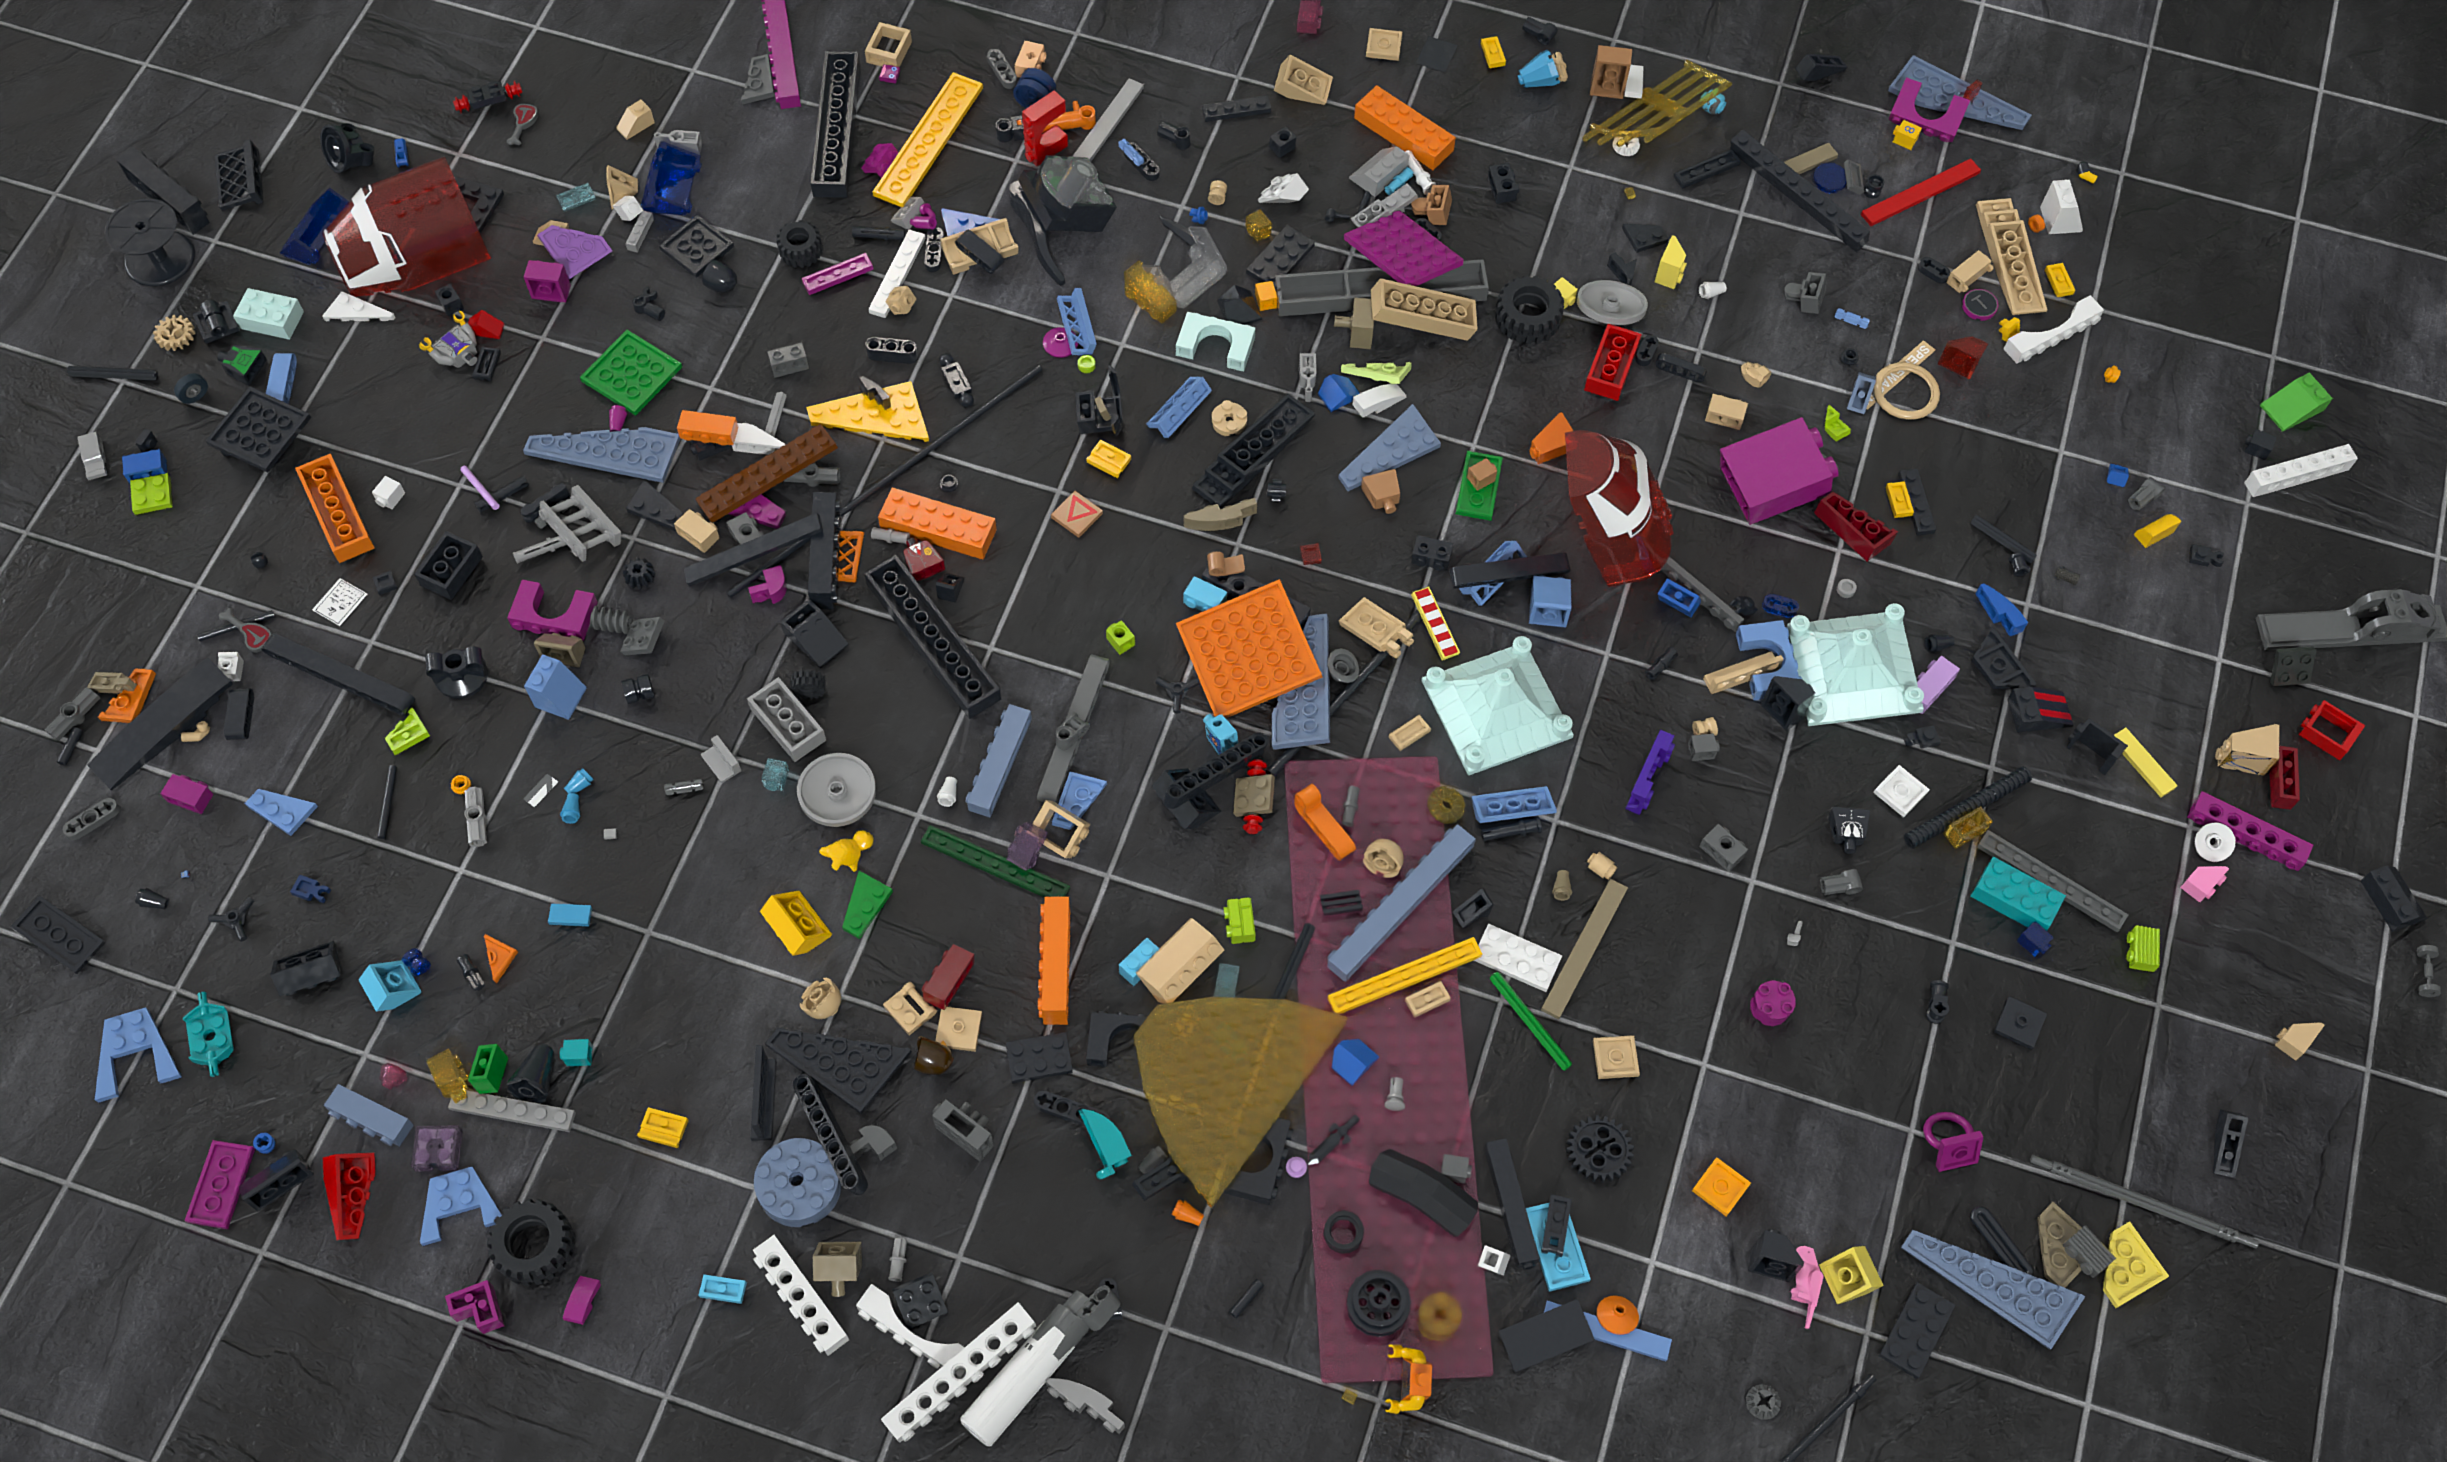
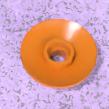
(1614, 1321)

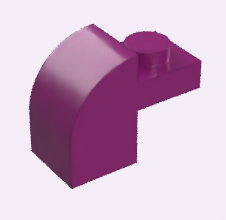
(773, 588)

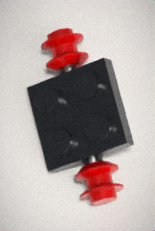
(487, 95)

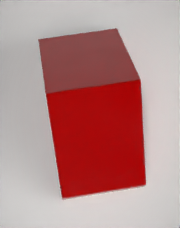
(486, 325)

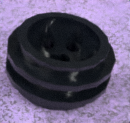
(1358, 1314)

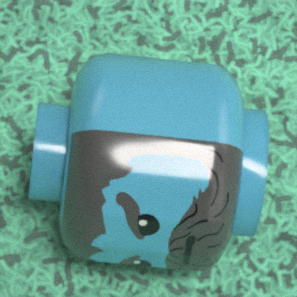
(1715, 105)

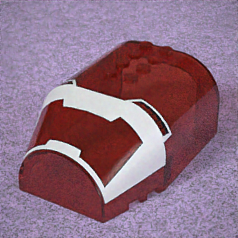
(404, 232)
(1618, 506)

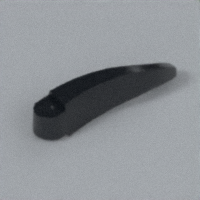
(1039, 234)

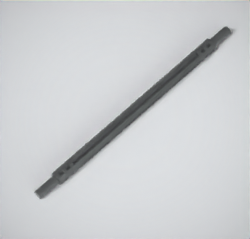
(2144, 1201)

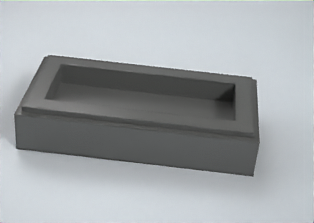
(1854, 177)

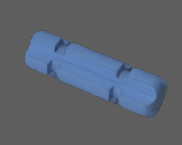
(1131, 152)
(1852, 318)

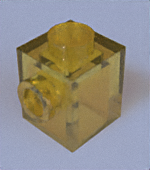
(1258, 225)

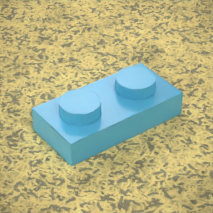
(722, 1289)

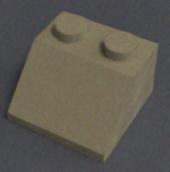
(566, 649)

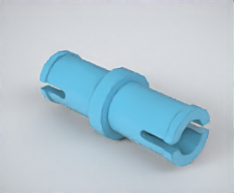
(1399, 181)

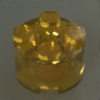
(1435, 1328)

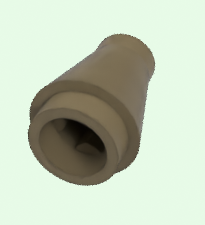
(1562, 886)

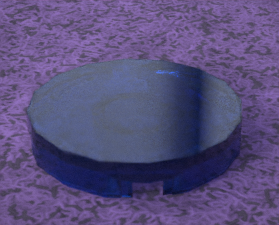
(1829, 177)

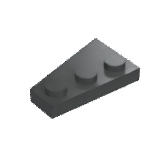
(760, 80)

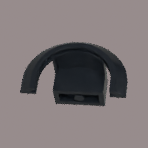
(1088, 414)

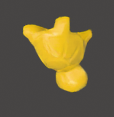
(848, 850)

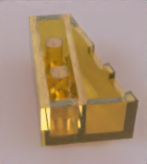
(1147, 294)

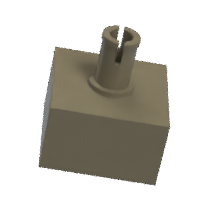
(1359, 324)
(837, 1264)

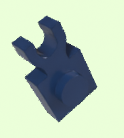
(308, 888)

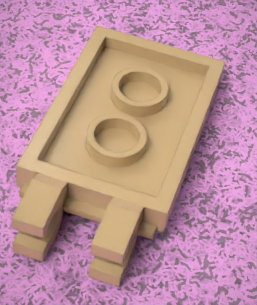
(1376, 627)

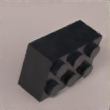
(448, 565)

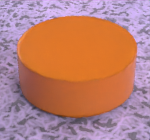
(2036, 223)

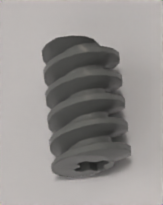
(610, 621)

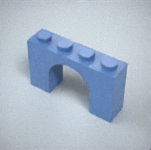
(1772, 637)

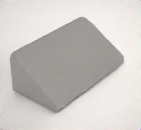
(908, 212)

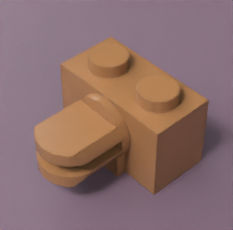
(1435, 206)

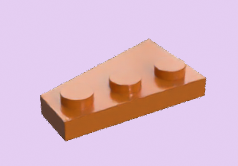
(129, 703)

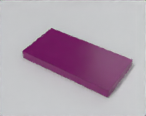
(218, 1184)

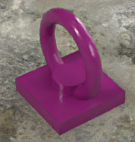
(1956, 1150)

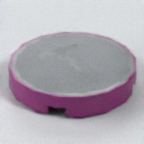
(1980, 304)

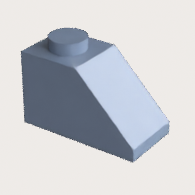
(1861, 393)

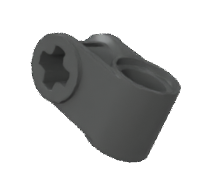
(1073, 729)

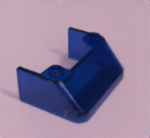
(307, 237)

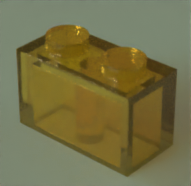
(1968, 827)

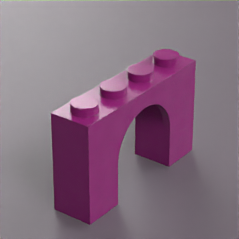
(1943, 127)
(572, 623)

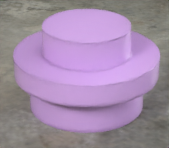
(1296, 1167)

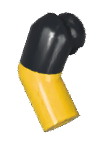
(2084, 172)

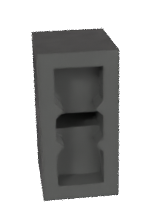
(788, 360)

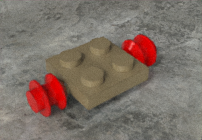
(1254, 796)

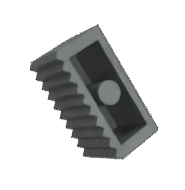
(2088, 1252)

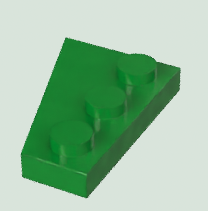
(865, 904)

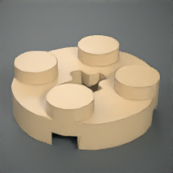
(1233, 410)

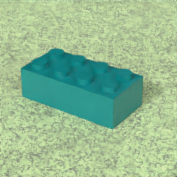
(2017, 894)

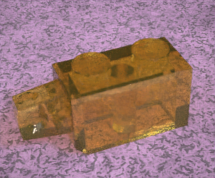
(448, 1075)

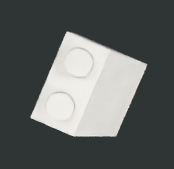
(2061, 209)

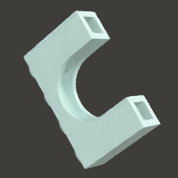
(1200, 326)

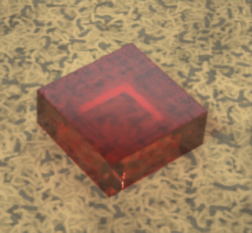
(1972, 90)
(1310, 554)

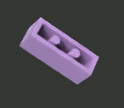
(1936, 680)

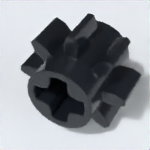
(1276, 490)

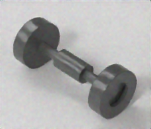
(2428, 989)

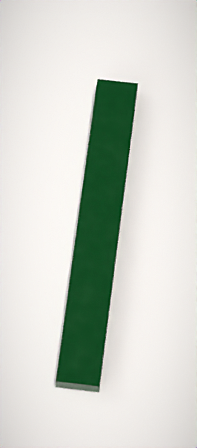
(993, 863)

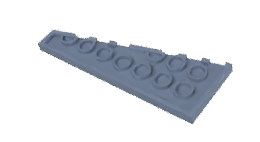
(2020, 1298)

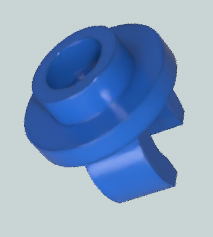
(1199, 215)

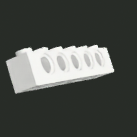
(2300, 470)
(835, 1336)

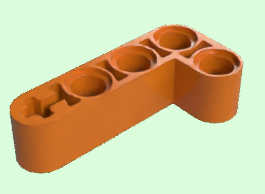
(1322, 822)

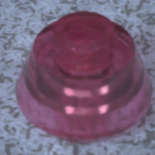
(392, 1076)

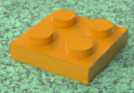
(1721, 1186)

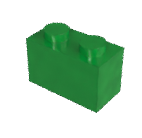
(488, 1068)

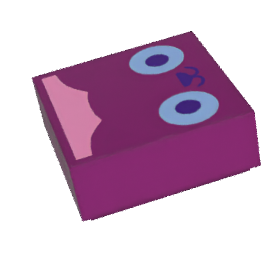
(889, 73)

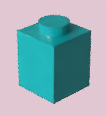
(577, 1052)

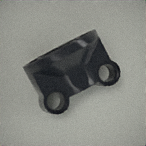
(344, 147)
(460, 681)

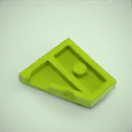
(406, 733)

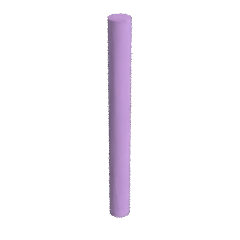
(480, 488)

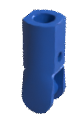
(401, 152)

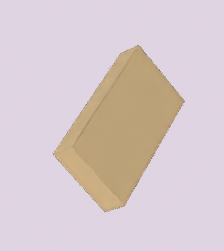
(1409, 732)

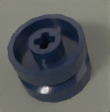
(1033, 86)

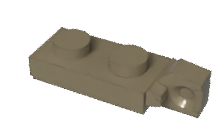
(111, 683)

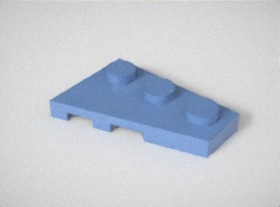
(1077, 797)
(281, 810)

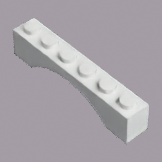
(2026, 344)
(878, 1307)

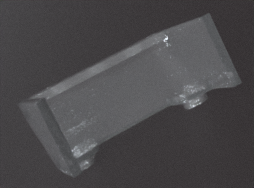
(1199, 276)

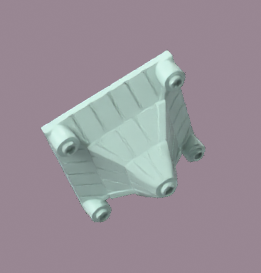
(1856, 666)
(1497, 707)

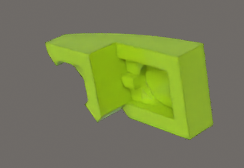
(1834, 425)

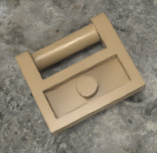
(904, 1013)

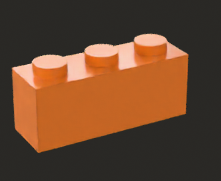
(707, 427)

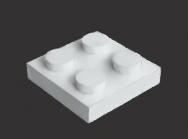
(1901, 791)

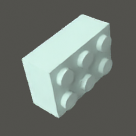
(268, 313)

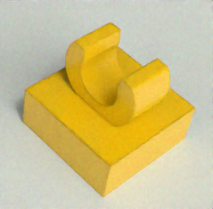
(2009, 328)

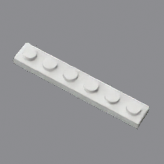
(897, 272)

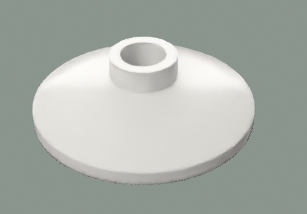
(2224, 842)

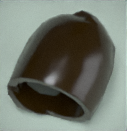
(932, 1057)

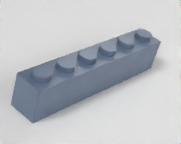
(999, 760)

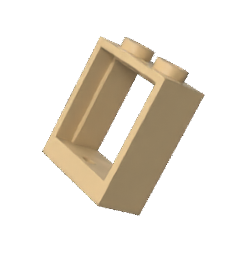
(881, 57)
(1080, 834)

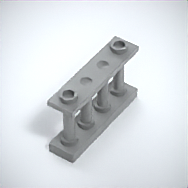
(588, 510)

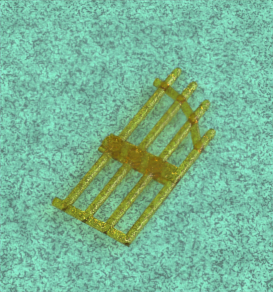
(1660, 103)

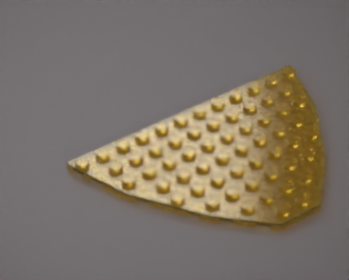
(1224, 1075)

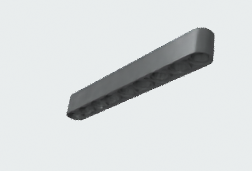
(1083, 705)

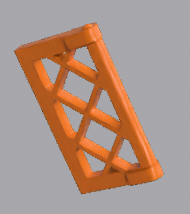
(847, 536)

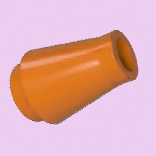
(1186, 1212)

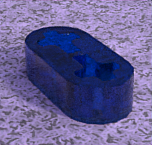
(1780, 605)

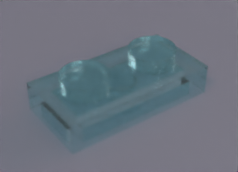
(575, 197)
(1226, 980)

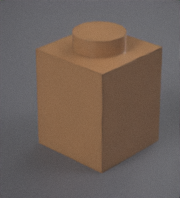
(1482, 474)

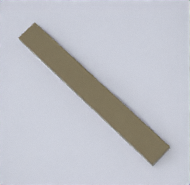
(1584, 949)

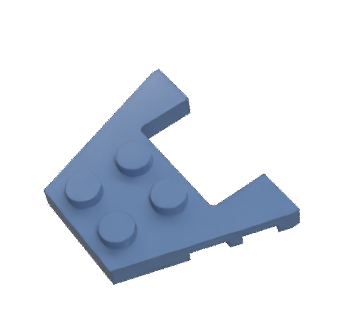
(453, 1195)

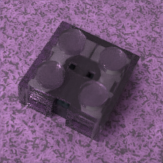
(437, 1148)

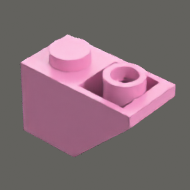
(2202, 881)

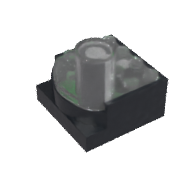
(1068, 194)

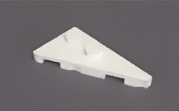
(351, 308)

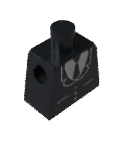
(1849, 827)

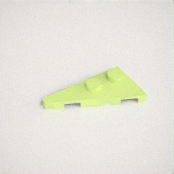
(1379, 371)

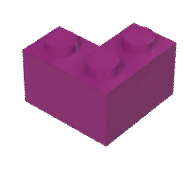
(479, 1302)

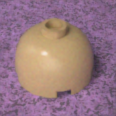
(1384, 857)
(821, 999)

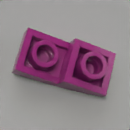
(580, 1300)

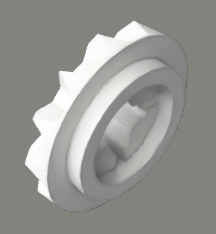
(1631, 149)

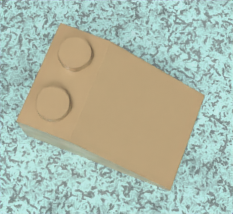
(1302, 81)

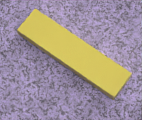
(2145, 764)

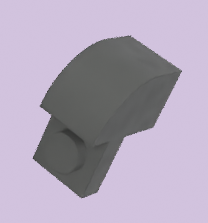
(875, 1139)

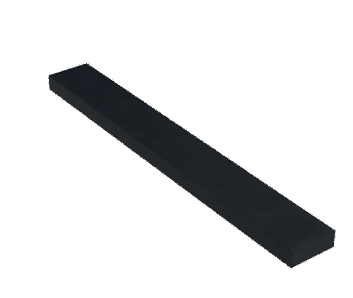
(753, 549)

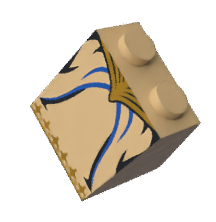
(2250, 750)

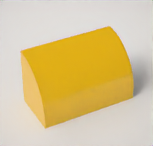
(2157, 530)

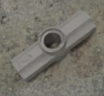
(475, 806)

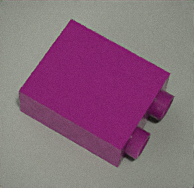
(1777, 470)

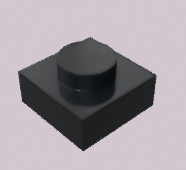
(146, 441)

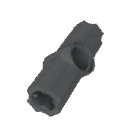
(820, 475)
(72, 714)

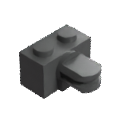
(1809, 293)

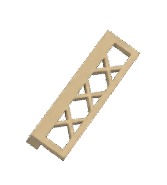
(1742, 672)

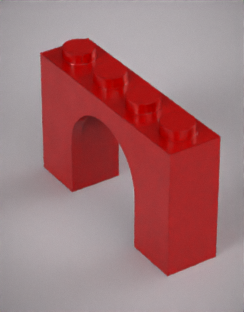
(1035, 121)

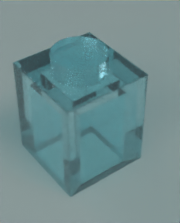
(775, 774)

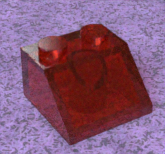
(1963, 355)

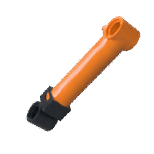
(1080, 117)

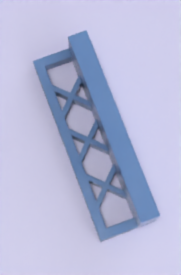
(1083, 326)
(1180, 406)
(1504, 552)

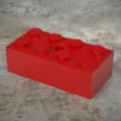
(1612, 362)

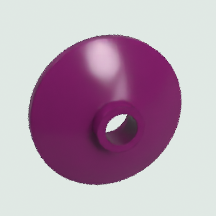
(1057, 347)

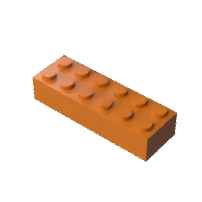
(1404, 127)
(334, 508)
(938, 523)
(1054, 961)

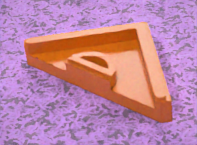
(499, 956)

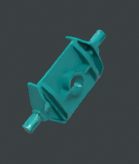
(202, 1021)

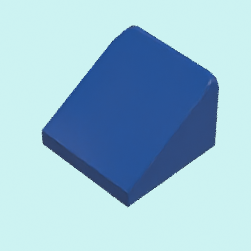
(2117, 475)

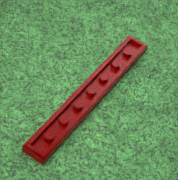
(1920, 192)

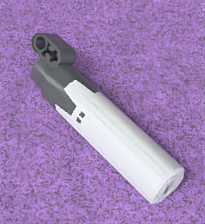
(1037, 1362)

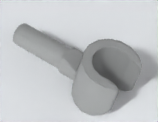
(1793, 939)

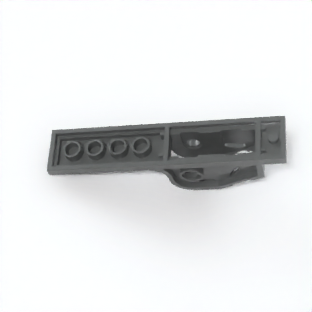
(2394, 623)

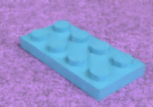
(1558, 1271)

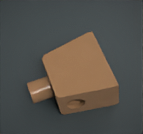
(1382, 490)

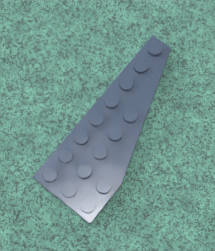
(1304, 713)

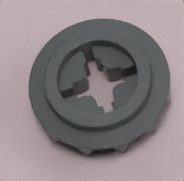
(1761, 1411)

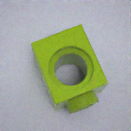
(1120, 644)

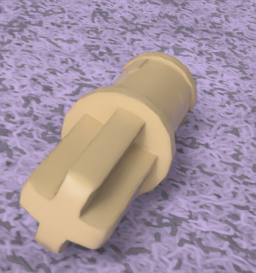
(1560, 66)

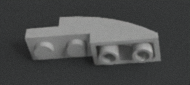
(1386, 207)
(1080, 1396)

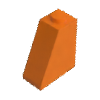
(1551, 440)

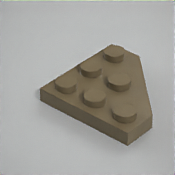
(2054, 1230)

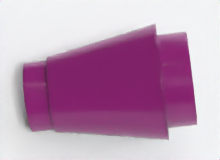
(617, 417)

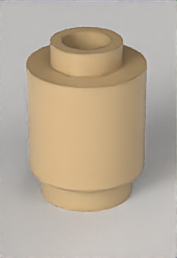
(1601, 865)

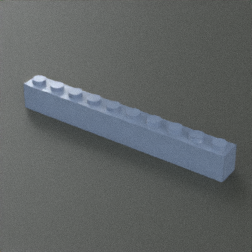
(1400, 903)

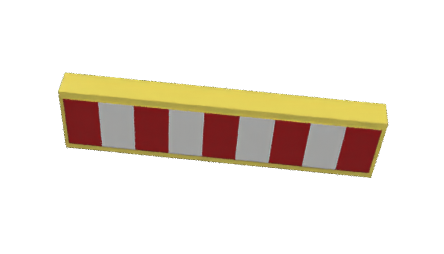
(1435, 623)

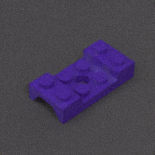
(1658, 755)

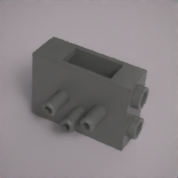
(964, 1129)

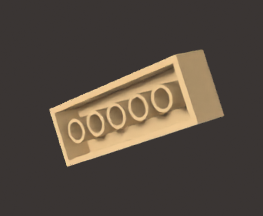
(1423, 309)

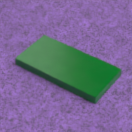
(1481, 502)

